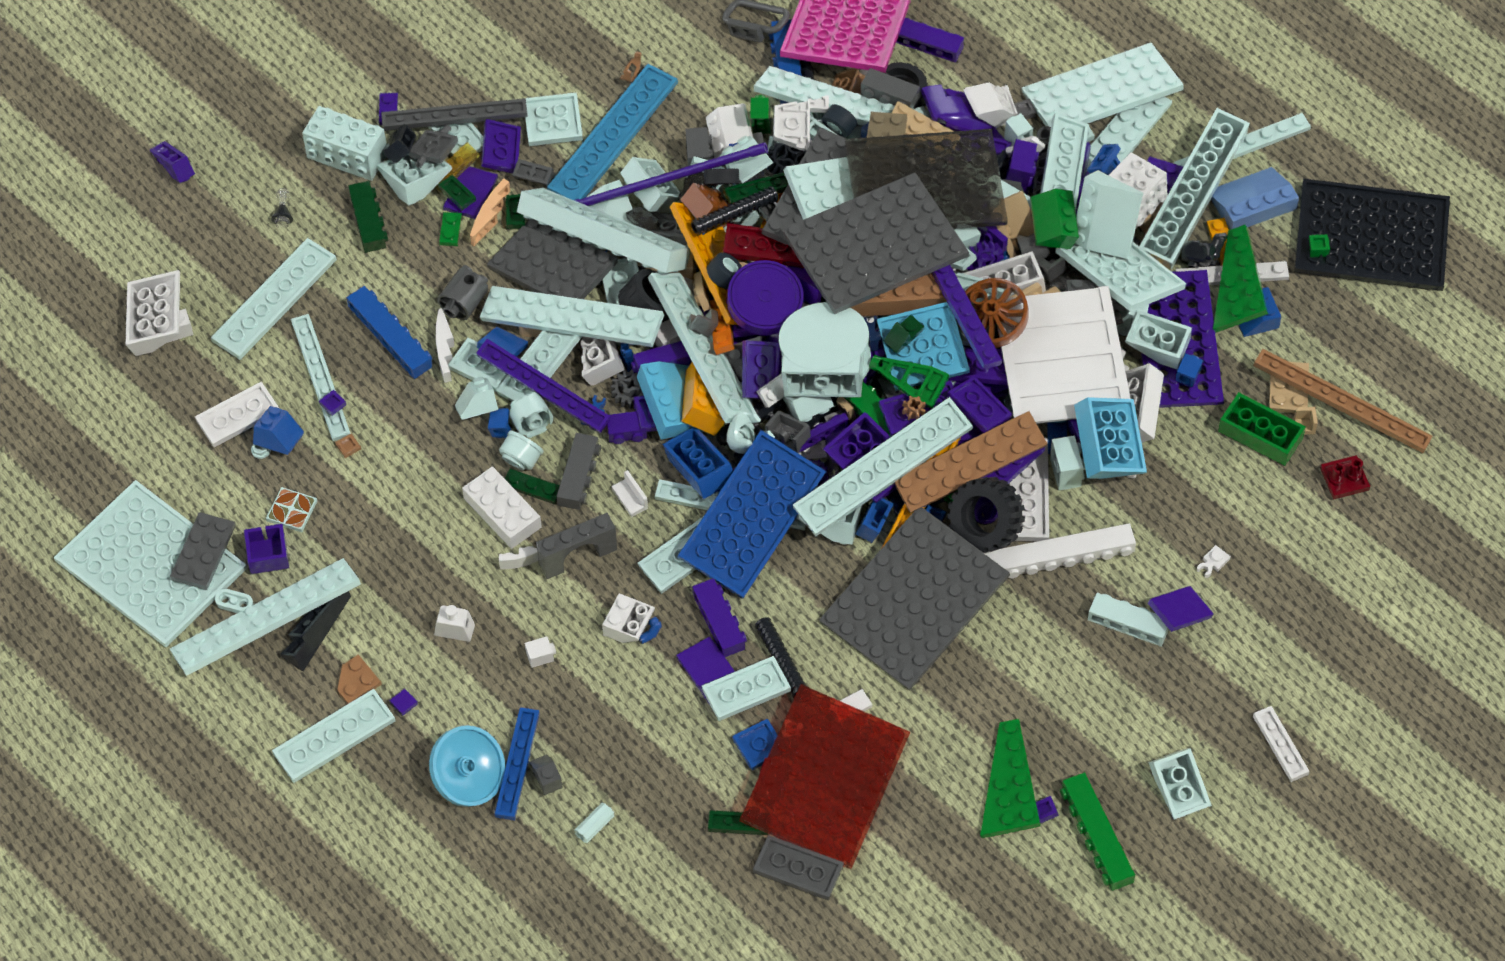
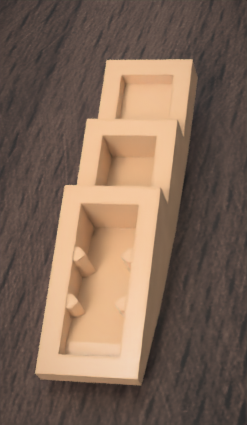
(488, 213)

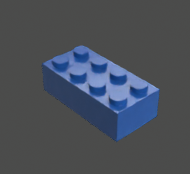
(698, 461)

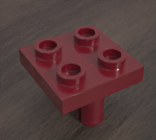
(1345, 477)

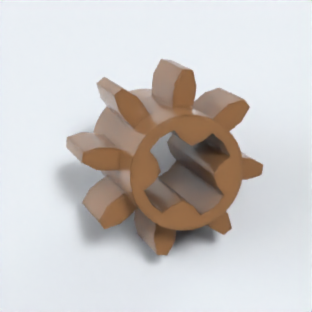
(913, 408)

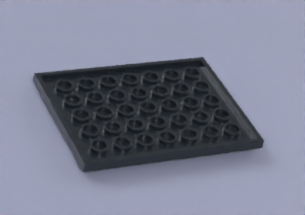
(1374, 234)

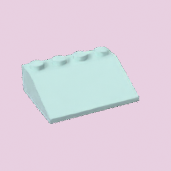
(1107, 215)

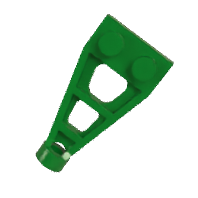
(929, 390)

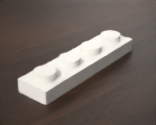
(1281, 744)

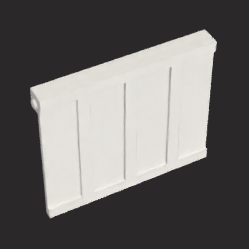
(1064, 354)

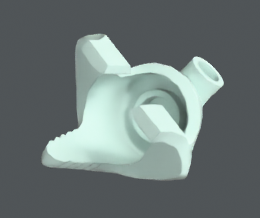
(741, 433)

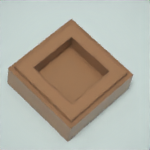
(348, 445)

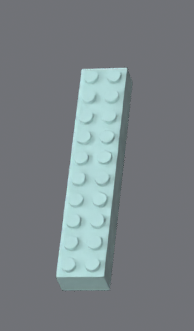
(1194, 187)
(604, 230)

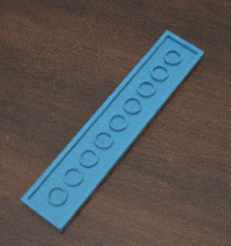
(613, 133)

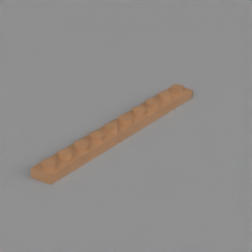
(1343, 401)

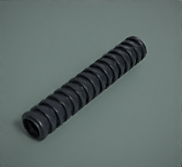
(734, 210)
(776, 648)

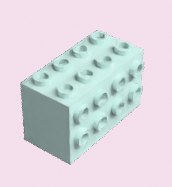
(344, 142)

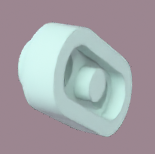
(235, 599)

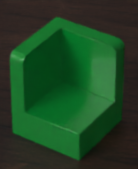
(1319, 245)

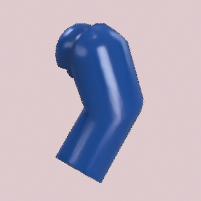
(652, 632)

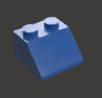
(1264, 323)
(277, 431)

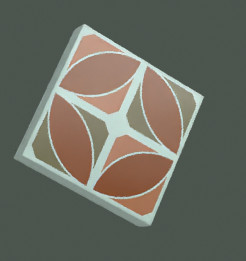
(291, 509)

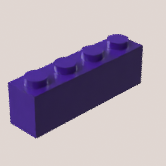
(930, 40)
(719, 618)

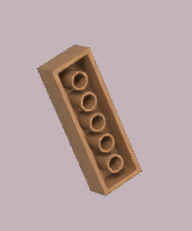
(908, 297)

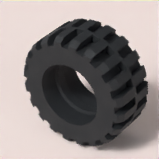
(1008, 509)

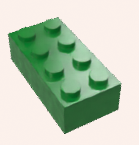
(1261, 429)

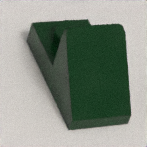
(903, 333)

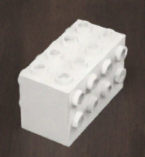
(1145, 178)

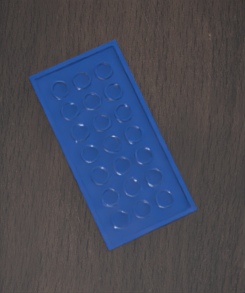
(751, 514)

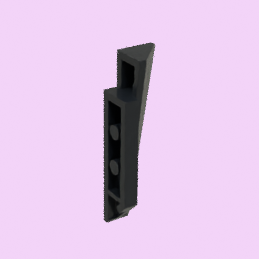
(312, 630)

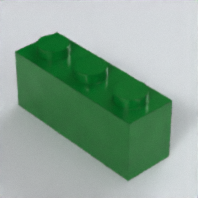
(760, 114)

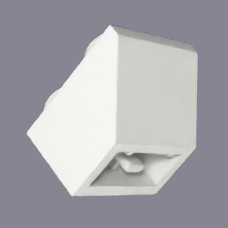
(627, 619)

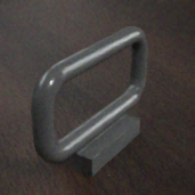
(750, 30)

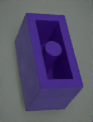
(625, 427)

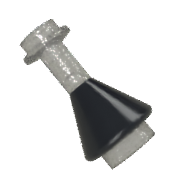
(282, 216)

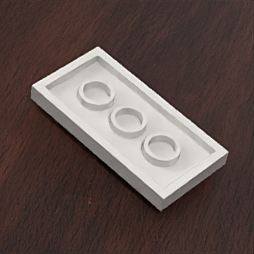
(235, 414)

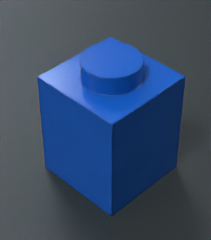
(1189, 370)

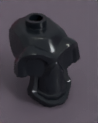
(1203, 254)

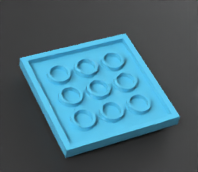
(935, 346)

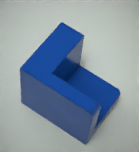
(498, 423)

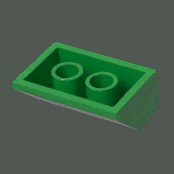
(1054, 219)

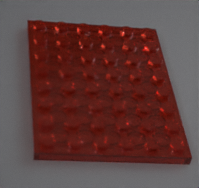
(825, 776)

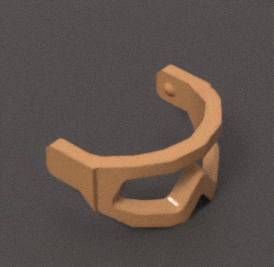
(627, 73)

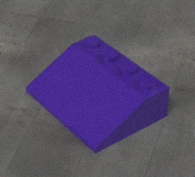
(856, 442)

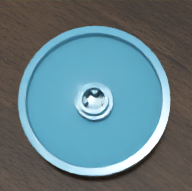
(467, 766)

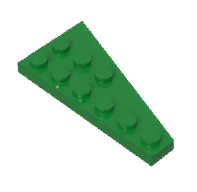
(1240, 285)
(1010, 792)

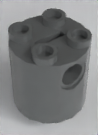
(463, 293)

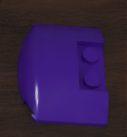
(952, 108)

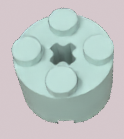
(530, 415)

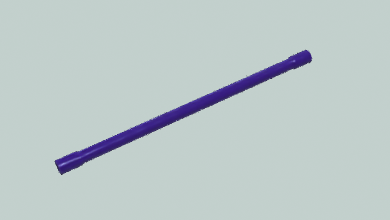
(752, 151)

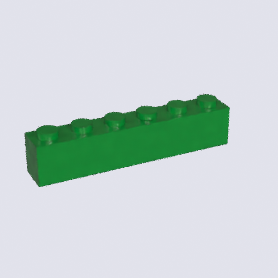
(1097, 831)

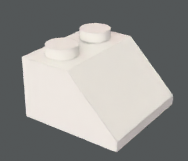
(989, 103)

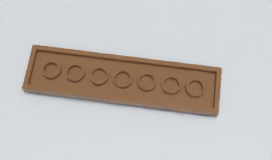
(970, 461)

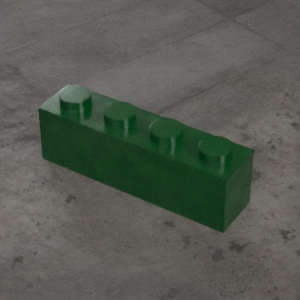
(367, 216)

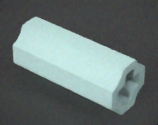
(594, 822)

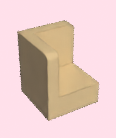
(1308, 418)

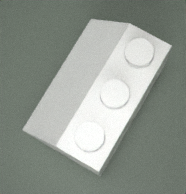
(727, 126)

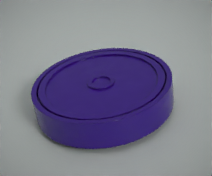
(764, 296)

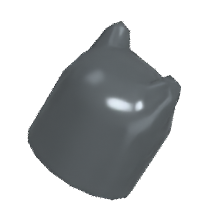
(1027, 244)

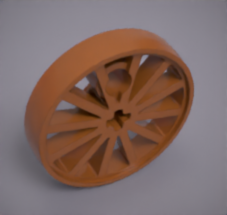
(996, 310)

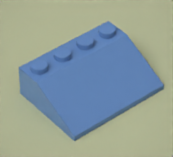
(1255, 198)

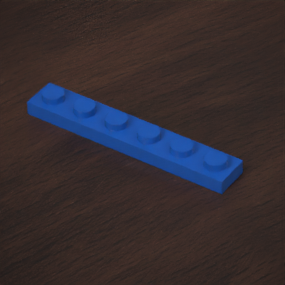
(517, 764)

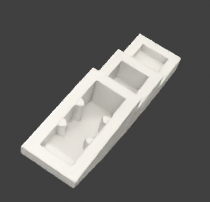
(444, 341)

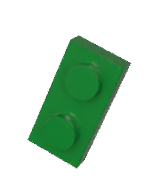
(450, 229)

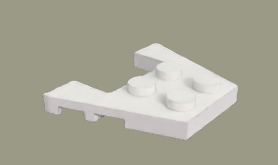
(792, 121)

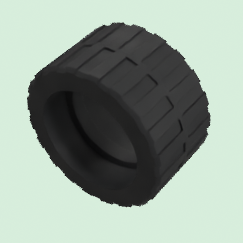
(910, 74)
(640, 293)

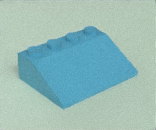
(664, 393)
(1110, 437)

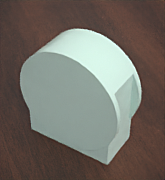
(824, 352)

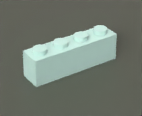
(1127, 619)

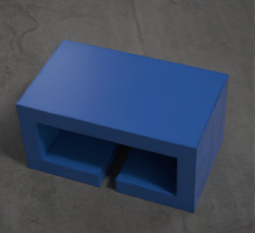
(874, 519)

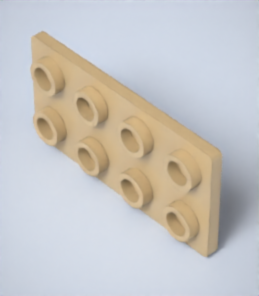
(1019, 221)

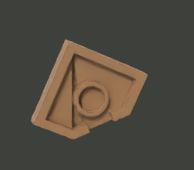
(356, 679)

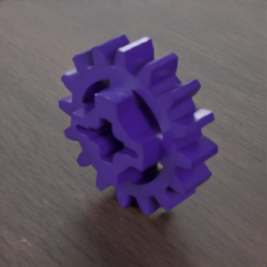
(986, 254)

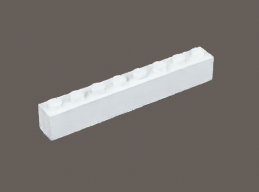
(1065, 550)

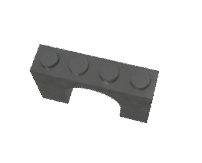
(554, 549)

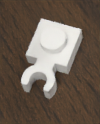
(1214, 559)

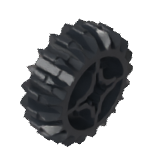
(790, 157)

